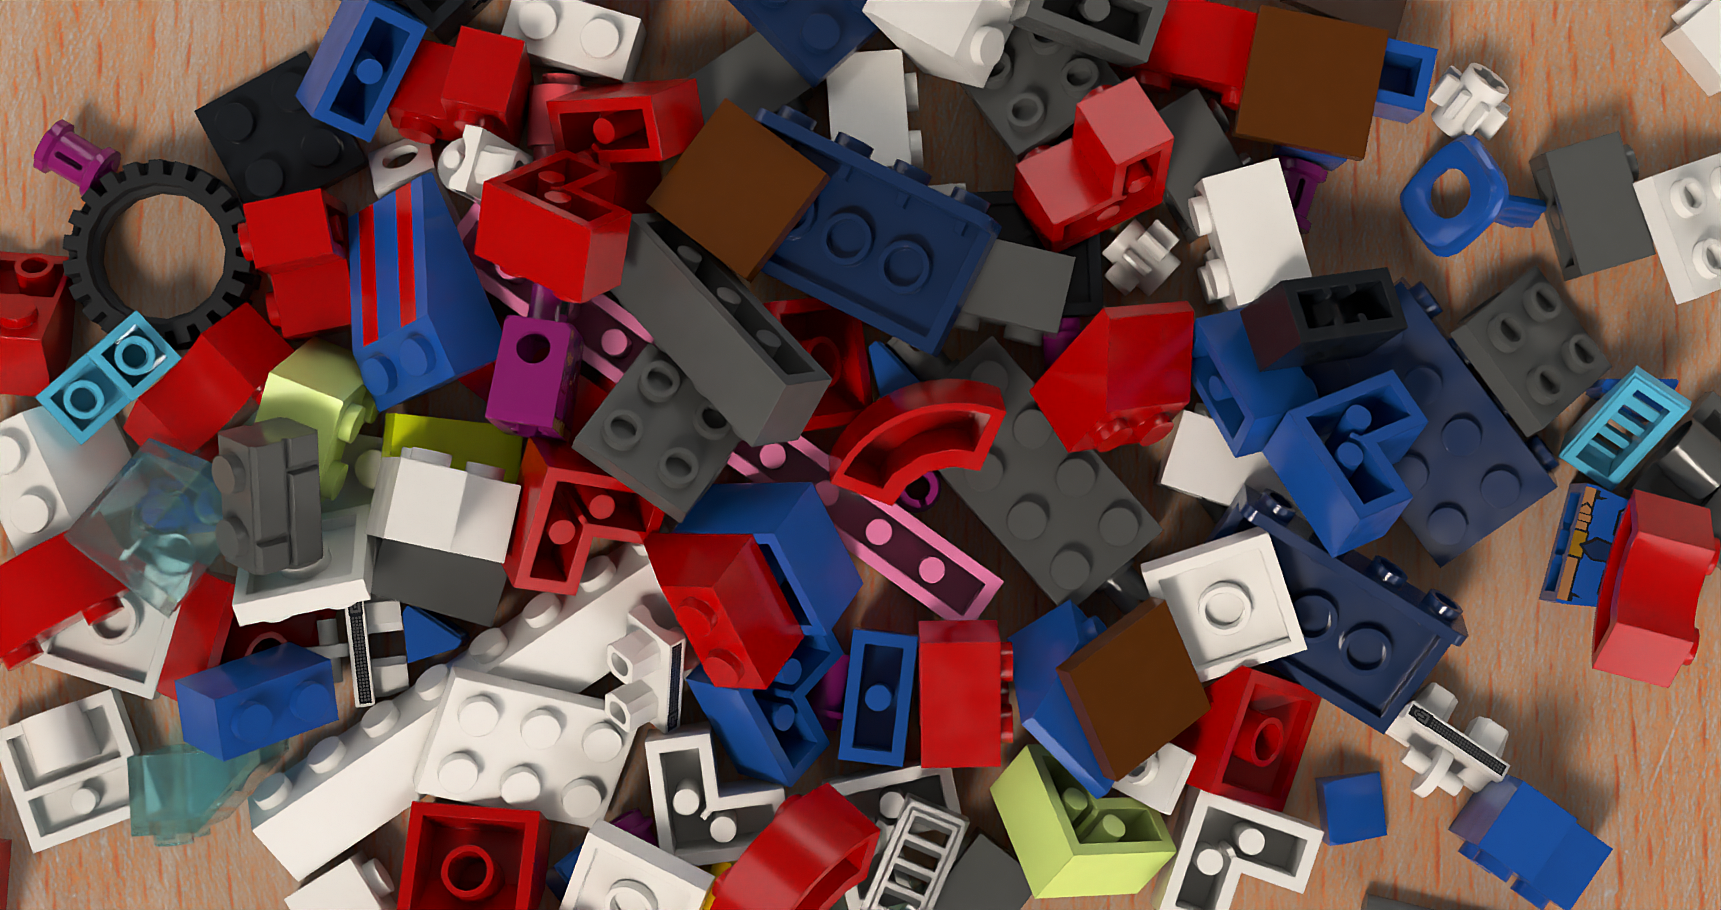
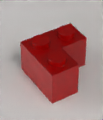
(474, 84)
(628, 130)
(1101, 174)
(556, 226)
(306, 252)
(561, 510)
(963, 693)

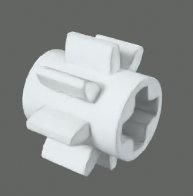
(1470, 102)
(1141, 257)

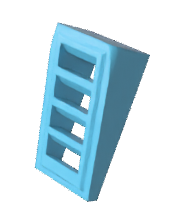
(1600, 460)

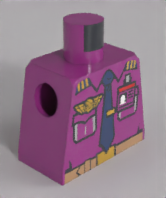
(542, 395)

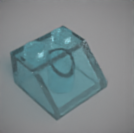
(154, 525)
(185, 791)

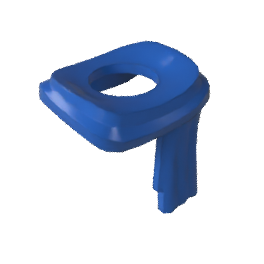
(1487, 202)

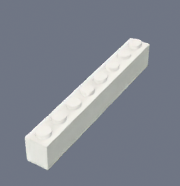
(368, 772)

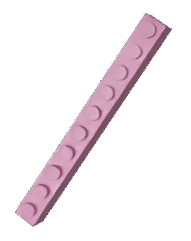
(871, 530)

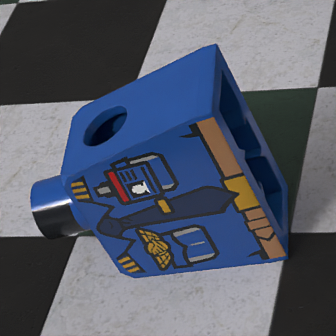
(1582, 545)

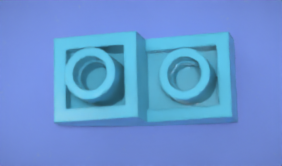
(108, 377)

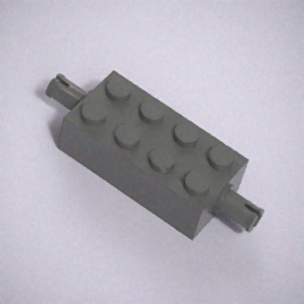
(1048, 508)

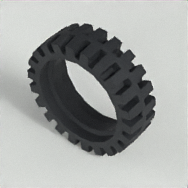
(114, 197)

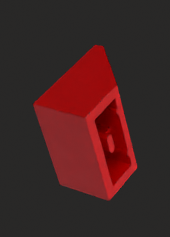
(34, 321)

